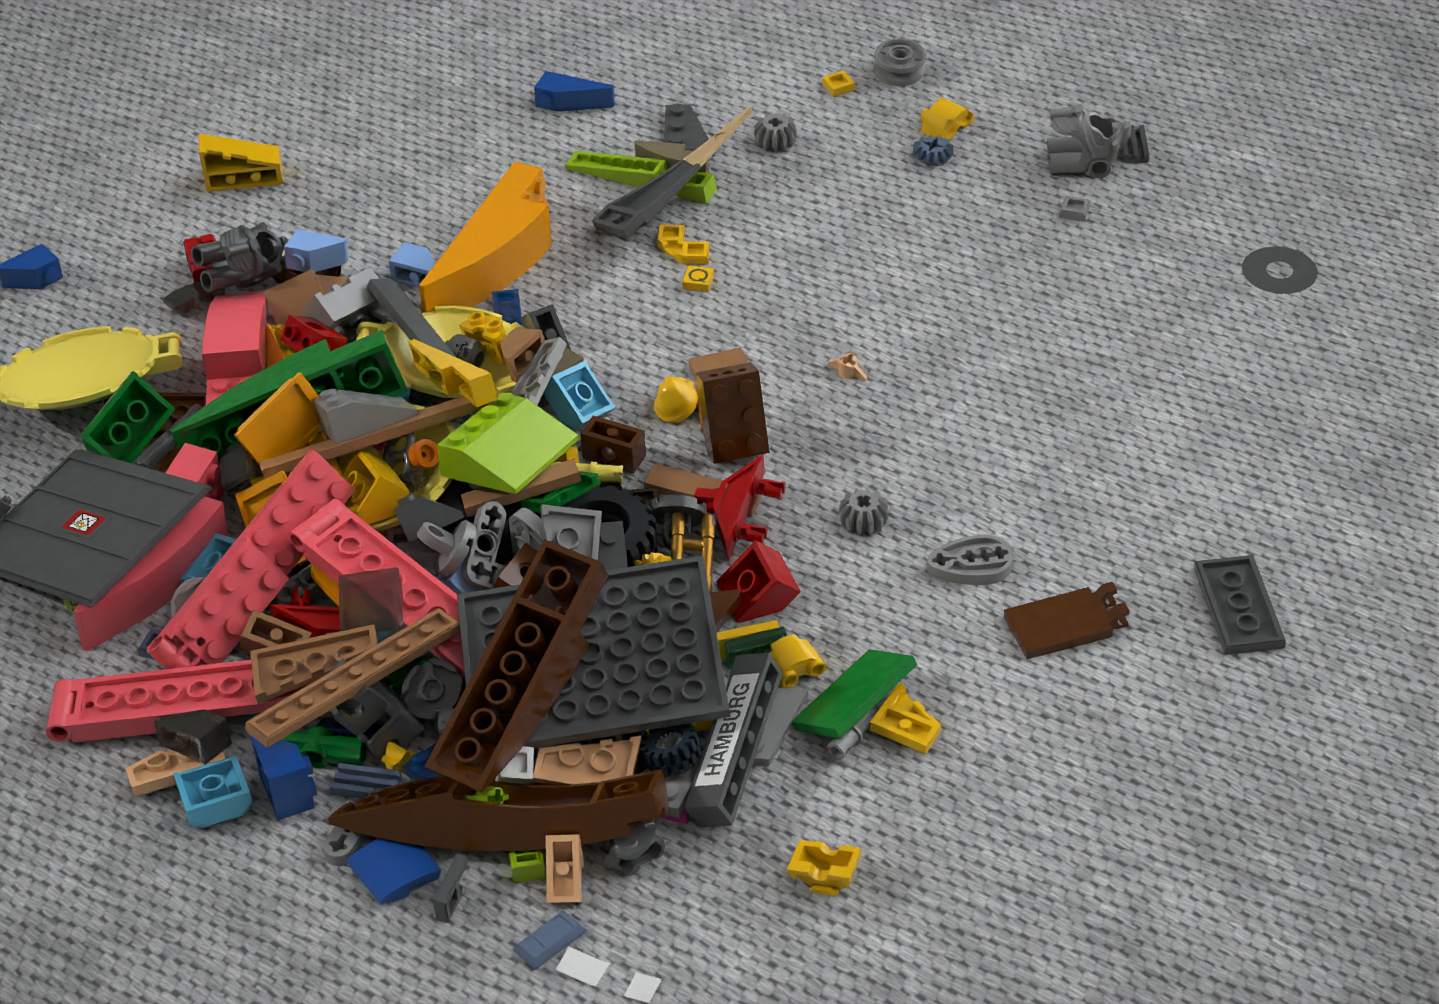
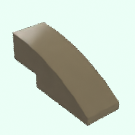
(665, 151)

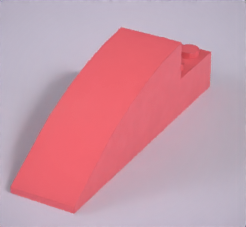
(234, 340)
(159, 572)

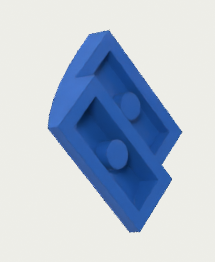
(392, 868)

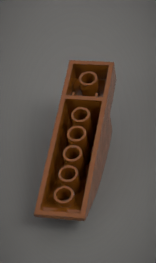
(521, 667)

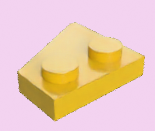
(906, 721)

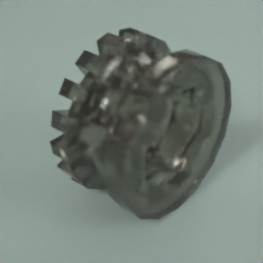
(414, 478)

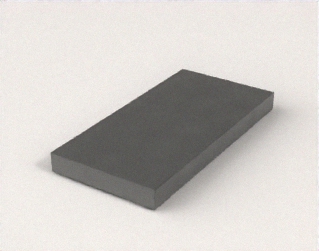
(1239, 605)

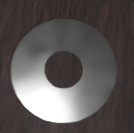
(1303, 267)

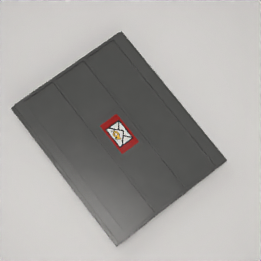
(91, 525)

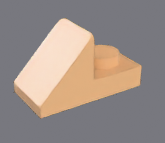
(563, 868)

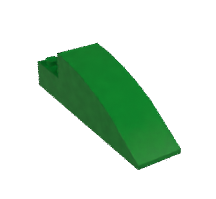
(357, 367)

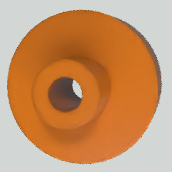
(423, 454)

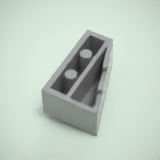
(344, 302)

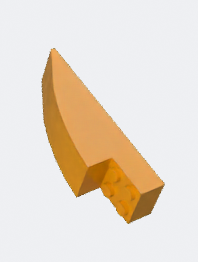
(496, 243)

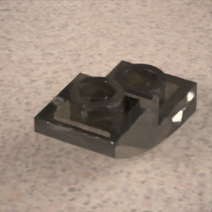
(189, 297)

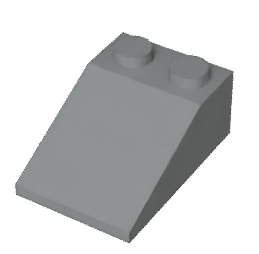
(352, 413)

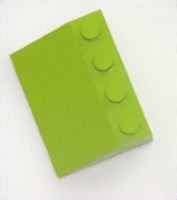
(504, 445)

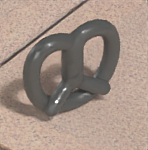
(393, 457)

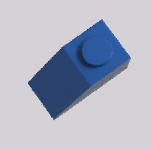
(31, 269)

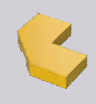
(671, 241)

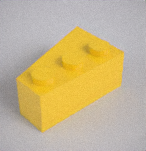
(238, 163)

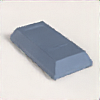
(549, 939)

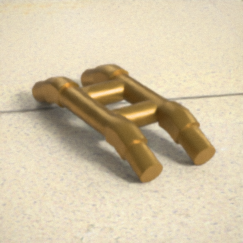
(704, 545)

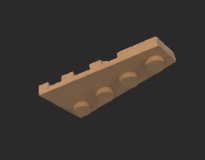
(301, 662)

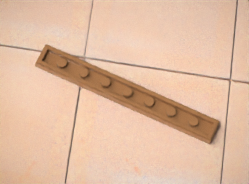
(329, 449)
(351, 677)

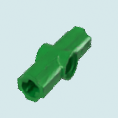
(326, 748)

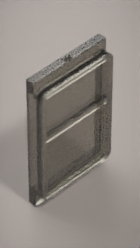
(371, 599)

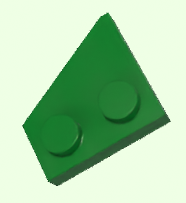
(563, 495)

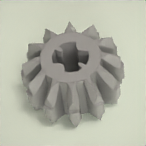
(775, 132)
(863, 511)

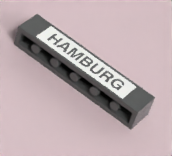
(734, 741)

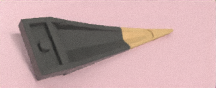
(641, 205)

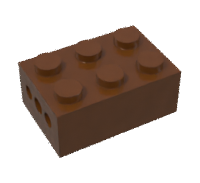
(732, 412)

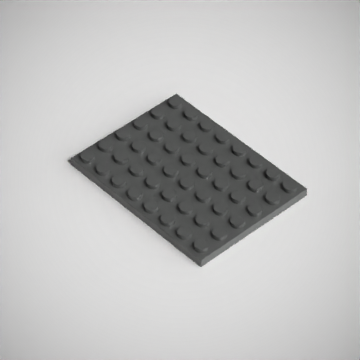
(647, 657)

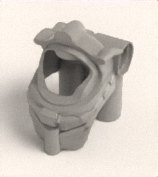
(1093, 141)

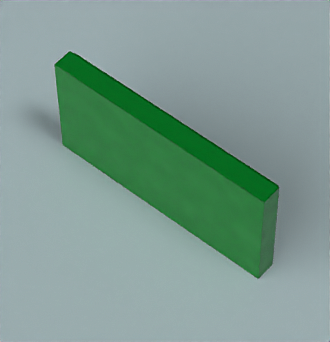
(854, 693)

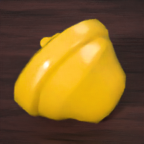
(675, 399)

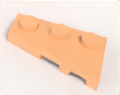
(586, 763)
(157, 770)

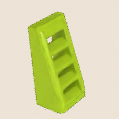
(527, 870)

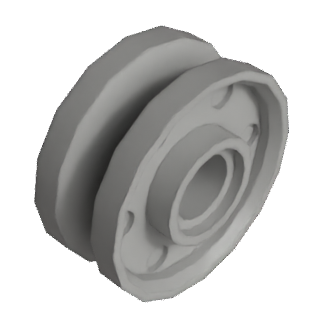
(899, 62)

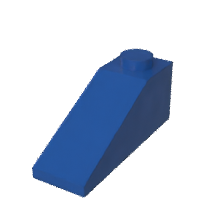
(571, 93)

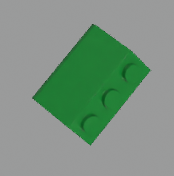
(127, 420)

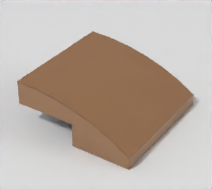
(292, 296)

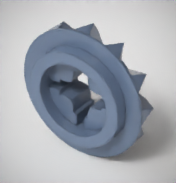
(941, 153)

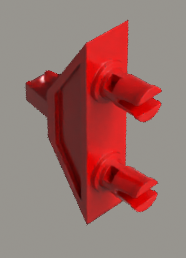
(733, 500)
(310, 618)

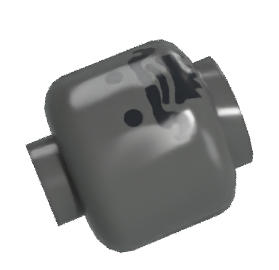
(467, 349)

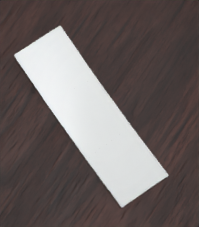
(591, 970)

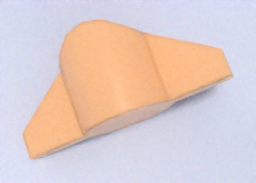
(848, 367)

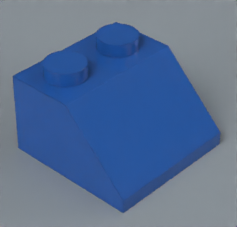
(285, 777)

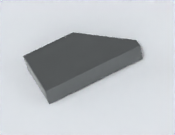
(450, 889)

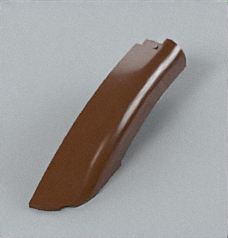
(437, 816)

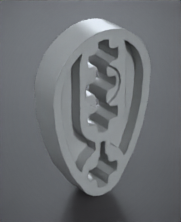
(959, 570)

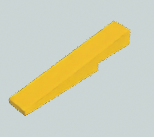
(453, 374)

